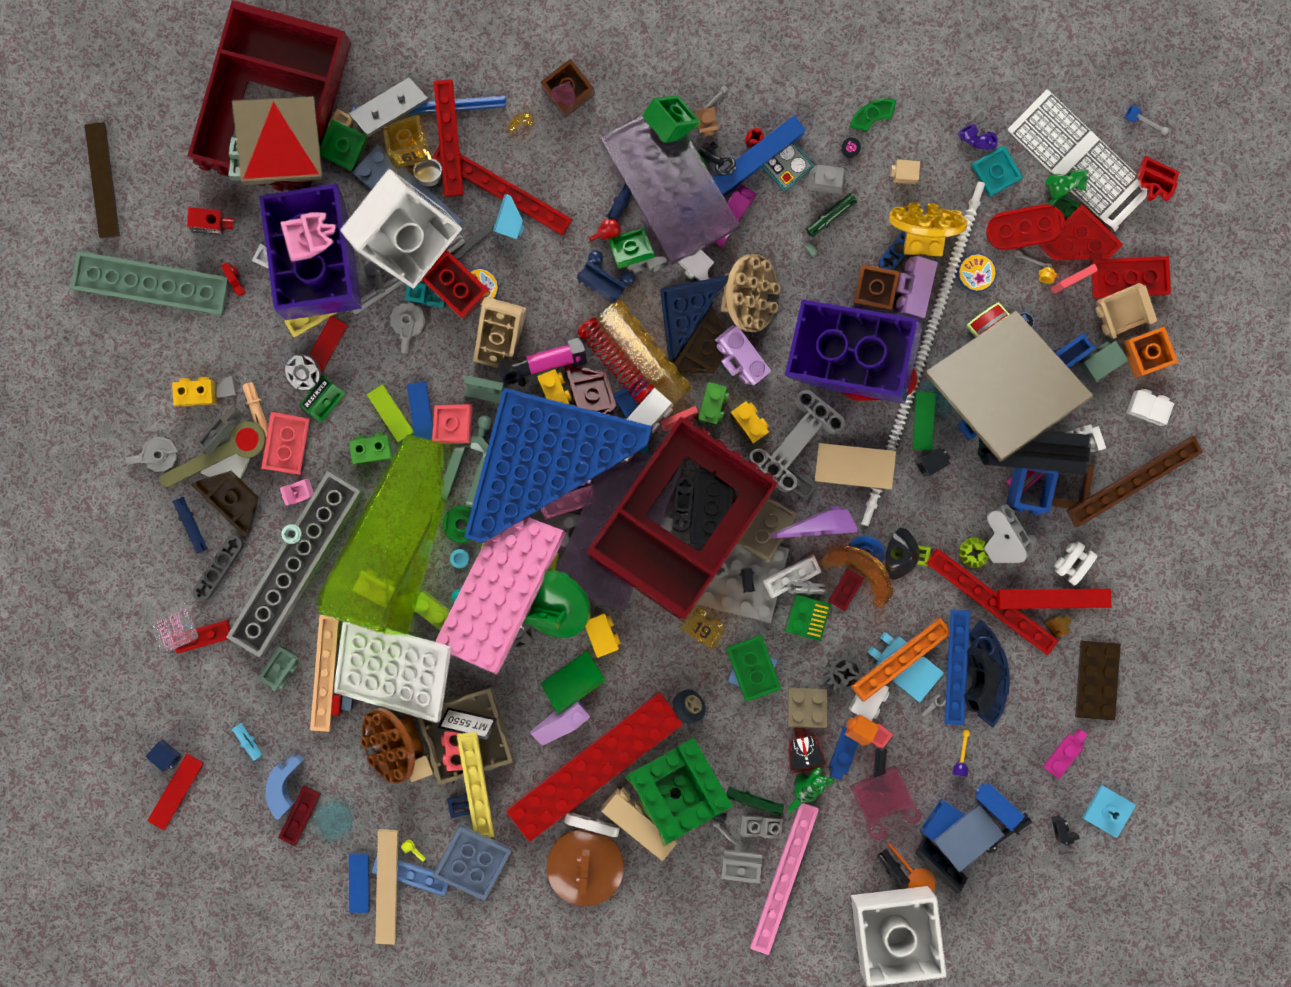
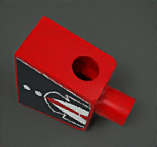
(199, 221)

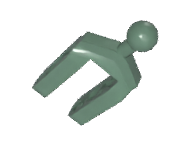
(476, 443)

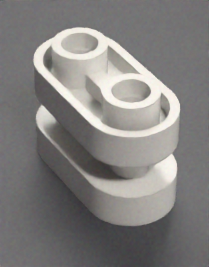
(1064, 565)

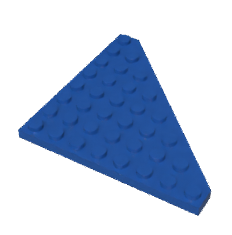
(543, 453)

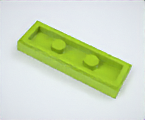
(390, 413)

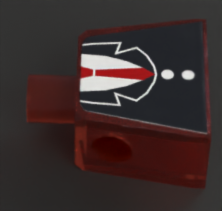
(804, 752)

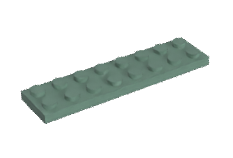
(150, 283)

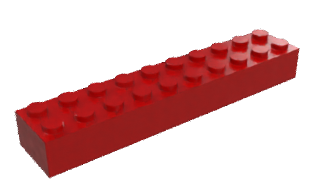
(594, 766)

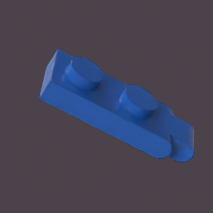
(842, 755)

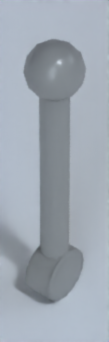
(724, 89)
(1018, 254)
(737, 847)

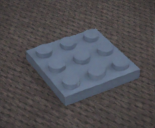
(472, 862)

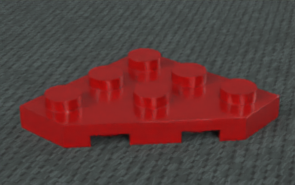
(1083, 239)

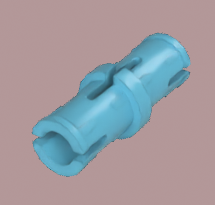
(247, 742)

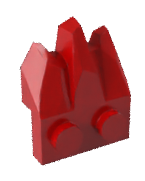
(1157, 179)

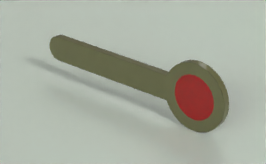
(245, 440)

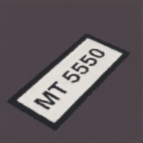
(467, 722)

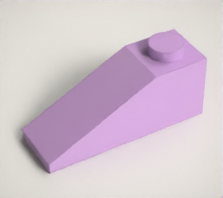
(560, 724)

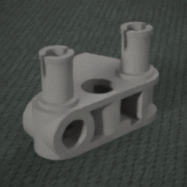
(1007, 543)

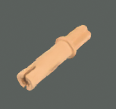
(255, 405)

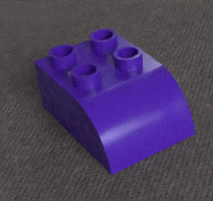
(313, 284)
(854, 350)

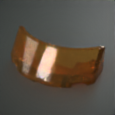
(866, 565)

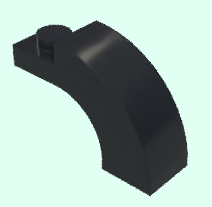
(984, 683)

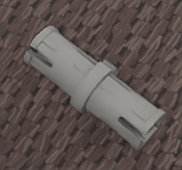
(806, 588)

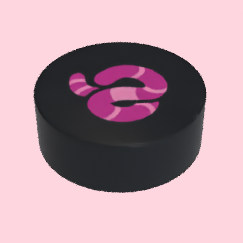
(851, 147)

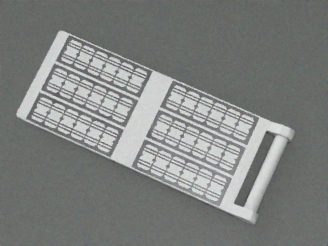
(1069, 145)

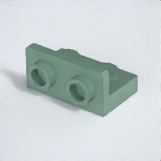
(483, 389)

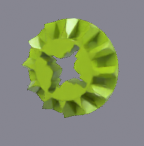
(966, 548)

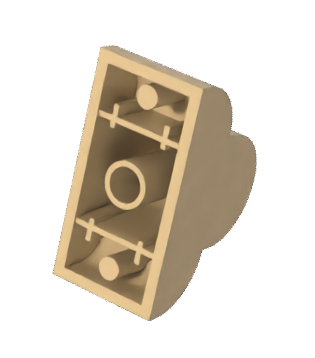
(498, 331)

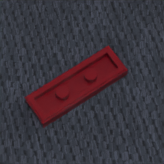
(299, 815)

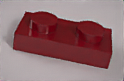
(845, 589)

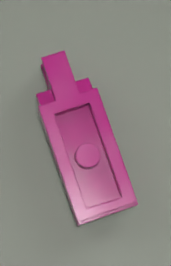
(1065, 753)

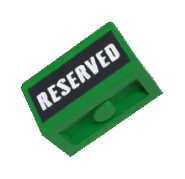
(322, 399)

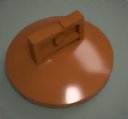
(393, 742)
(585, 867)

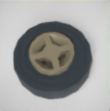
(689, 706)

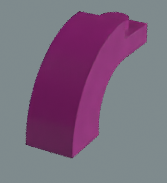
(738, 204)

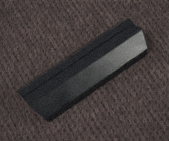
(1046, 452)

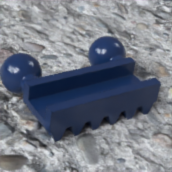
(601, 281)

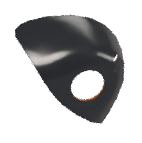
(900, 567)

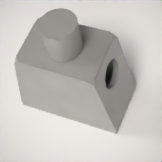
(826, 179)

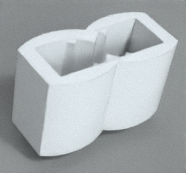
(1149, 407)

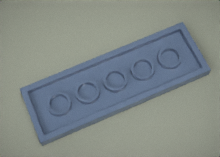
(378, 163)

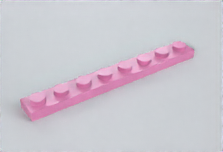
(784, 878)

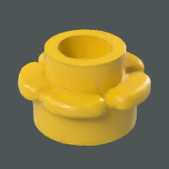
(1049, 273)

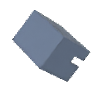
(347, 703)

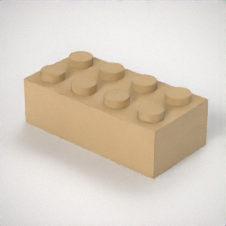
(635, 822)

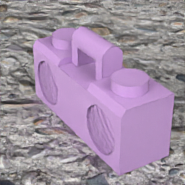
(915, 287)
(748, 361)

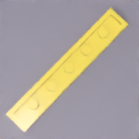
(475, 783)

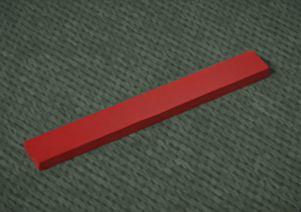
(523, 201)
(988, 600)

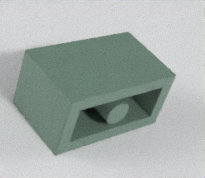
(1103, 361)

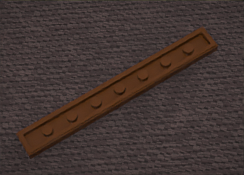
(1134, 481)

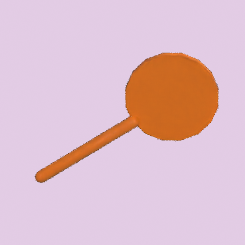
(918, 877)

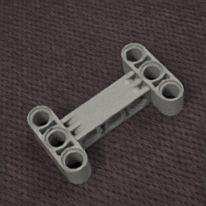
(798, 438)

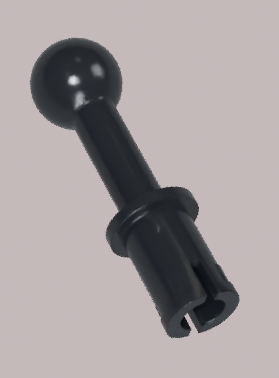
(1024, 823)

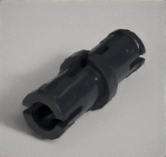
(893, 868)

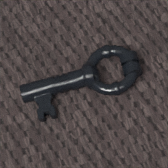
(718, 161)

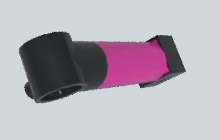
(515, 370)

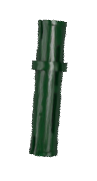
(825, 219)
(748, 799)

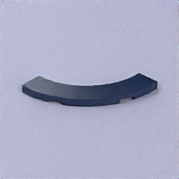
(996, 709)

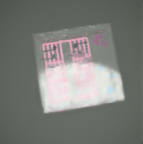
(174, 628)

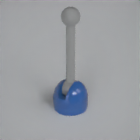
(1134, 114)

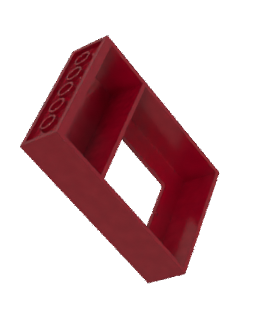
(274, 53)
(656, 559)

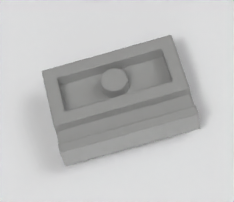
(741, 866)

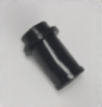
(747, 580)

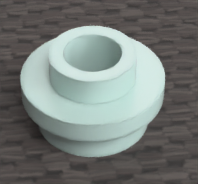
(285, 534)

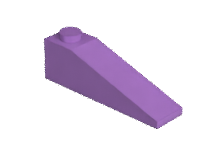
(825, 522)

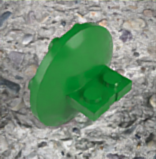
(559, 607)

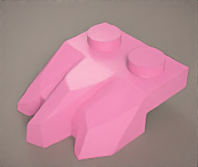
(307, 235)

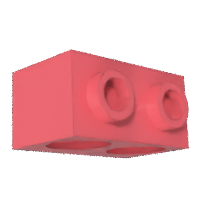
(451, 749)

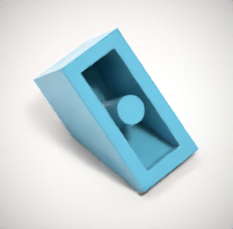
(508, 219)

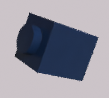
(163, 756)

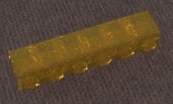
(644, 351)

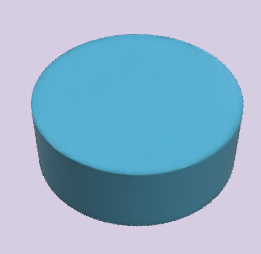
(459, 558)

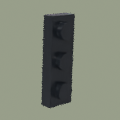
(941, 865)

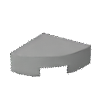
(226, 388)

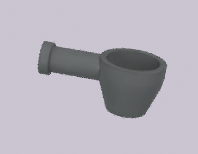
(372, 271)

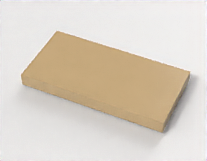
(855, 466)

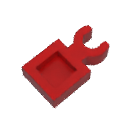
(232, 275)

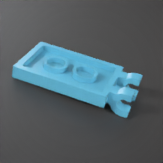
(917, 678)

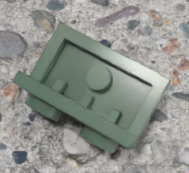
(279, 668)

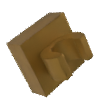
(1058, 625)

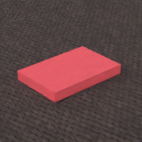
(285, 443)

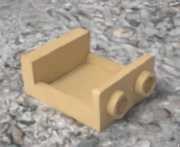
(1125, 310)

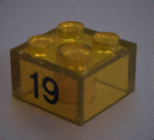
(407, 142)
(703, 628)

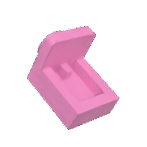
(297, 492)

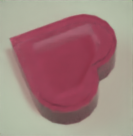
(564, 93)

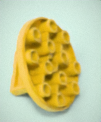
(927, 232)

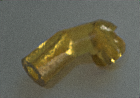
(520, 119)

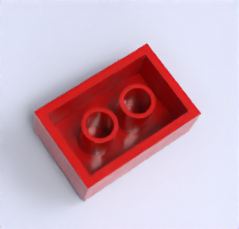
(455, 285)

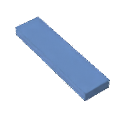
(418, 877)

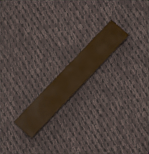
(102, 180)

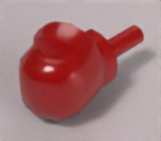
(608, 229)

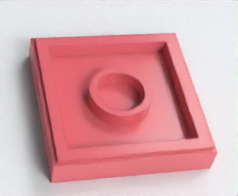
(1074, 278)
(452, 423)

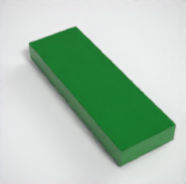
(924, 420)

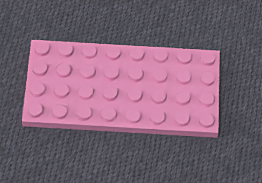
(500, 593)

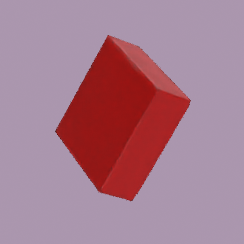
(336, 704)

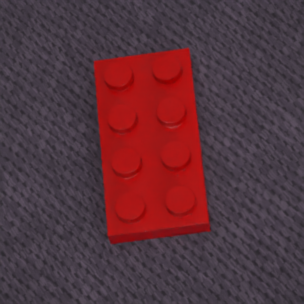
(1122, 273)

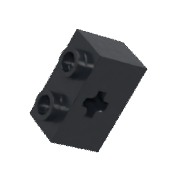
(933, 461)

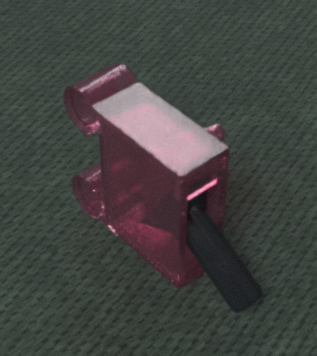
(883, 795)

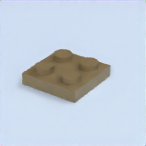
(807, 708)

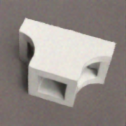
(697, 266)

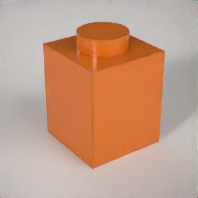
(861, 730)

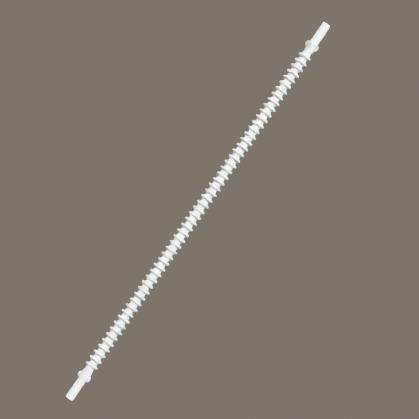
(974, 203)

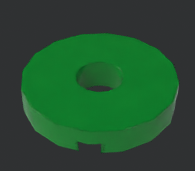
(450, 521)

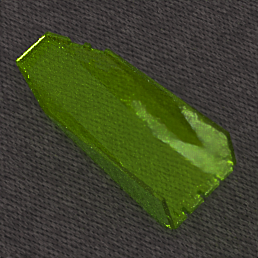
(390, 545)

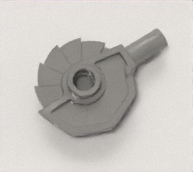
(408, 322)
(157, 454)

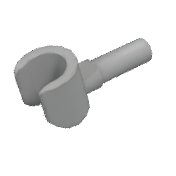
(934, 704)

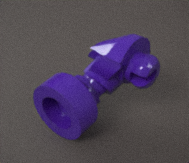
(985, 141)

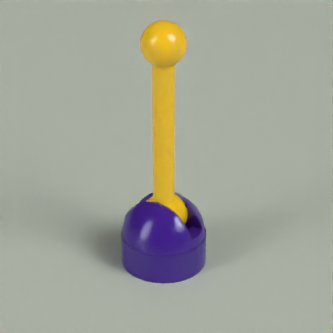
(961, 768)

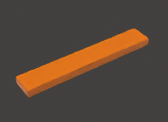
(901, 660)

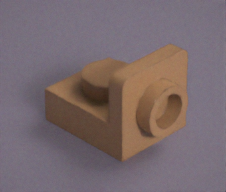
(708, 121)

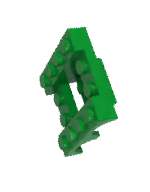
(698, 788)

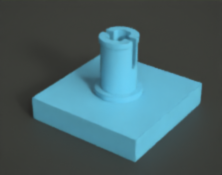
(1109, 811)

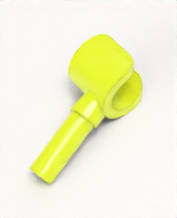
(408, 846)

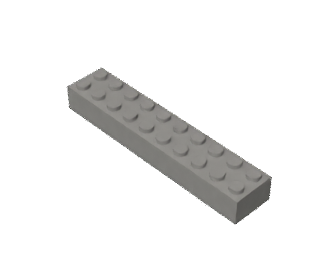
(295, 565)

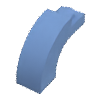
(276, 791)

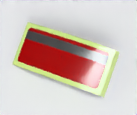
(987, 319)

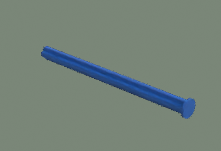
(462, 104)

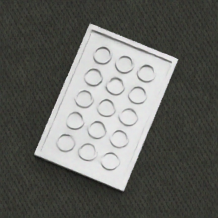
(393, 671)

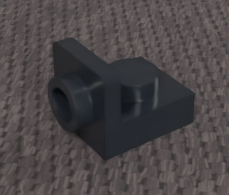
(1061, 828)

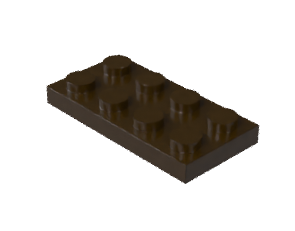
(1097, 680)

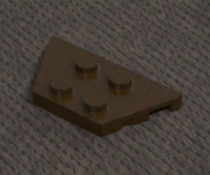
(701, 351)
(230, 498)

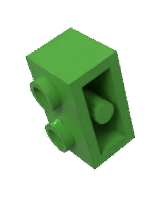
(712, 402)
(371, 449)

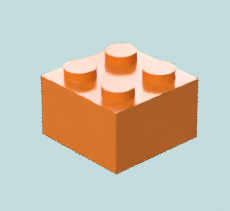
(1149, 352)

